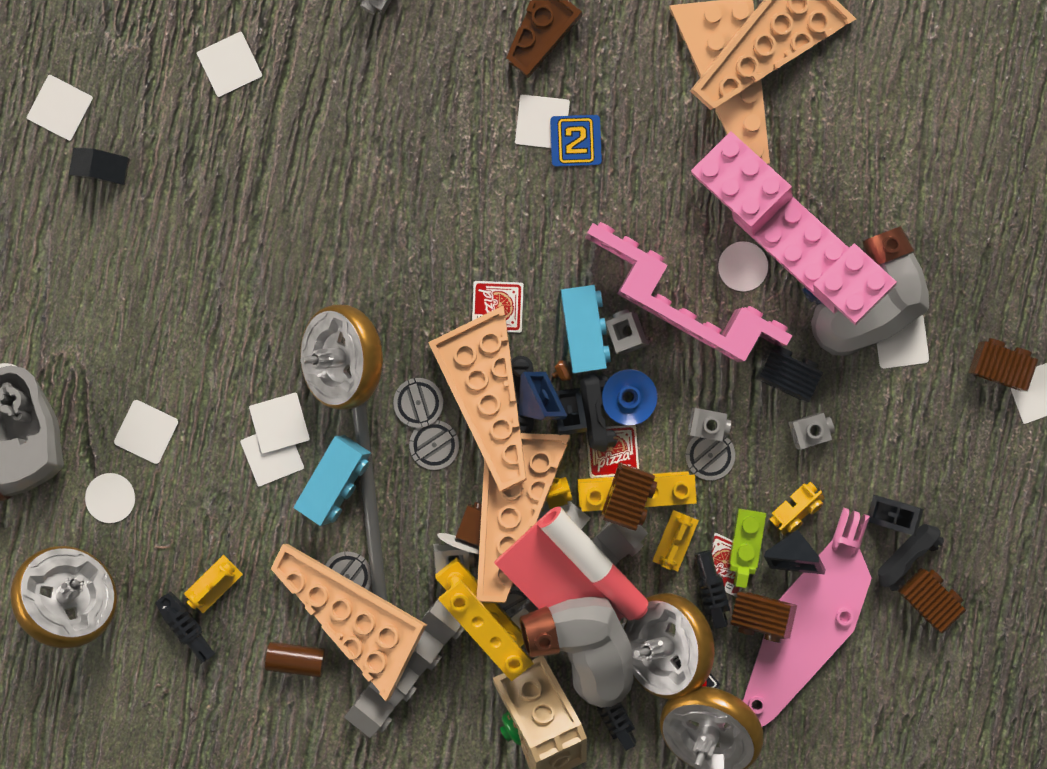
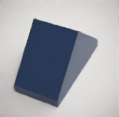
(539, 397)

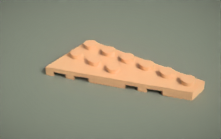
(707, 31)
(767, 41)
(482, 381)
(514, 511)
(359, 622)

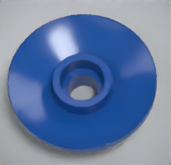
(643, 399)

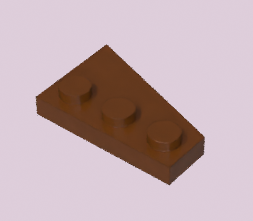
(541, 32)

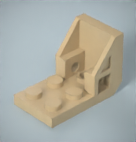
(544, 718)

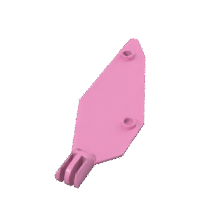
(823, 621)

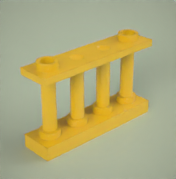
(671, 489)
(483, 621)

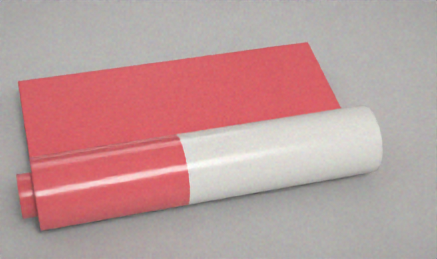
(562, 564)

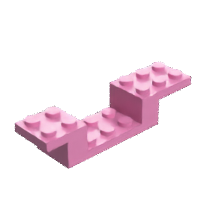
(805, 247)
(647, 269)

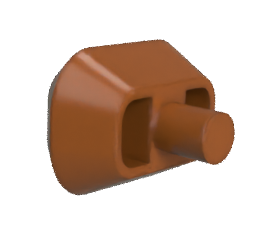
(562, 371)

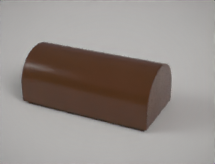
(295, 659)

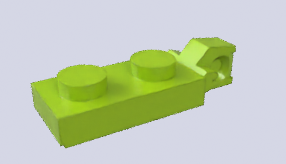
(746, 544)

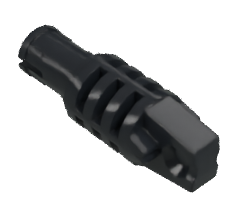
(712, 589)
(184, 626)
(618, 724)

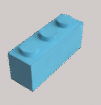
(585, 328)
(333, 480)

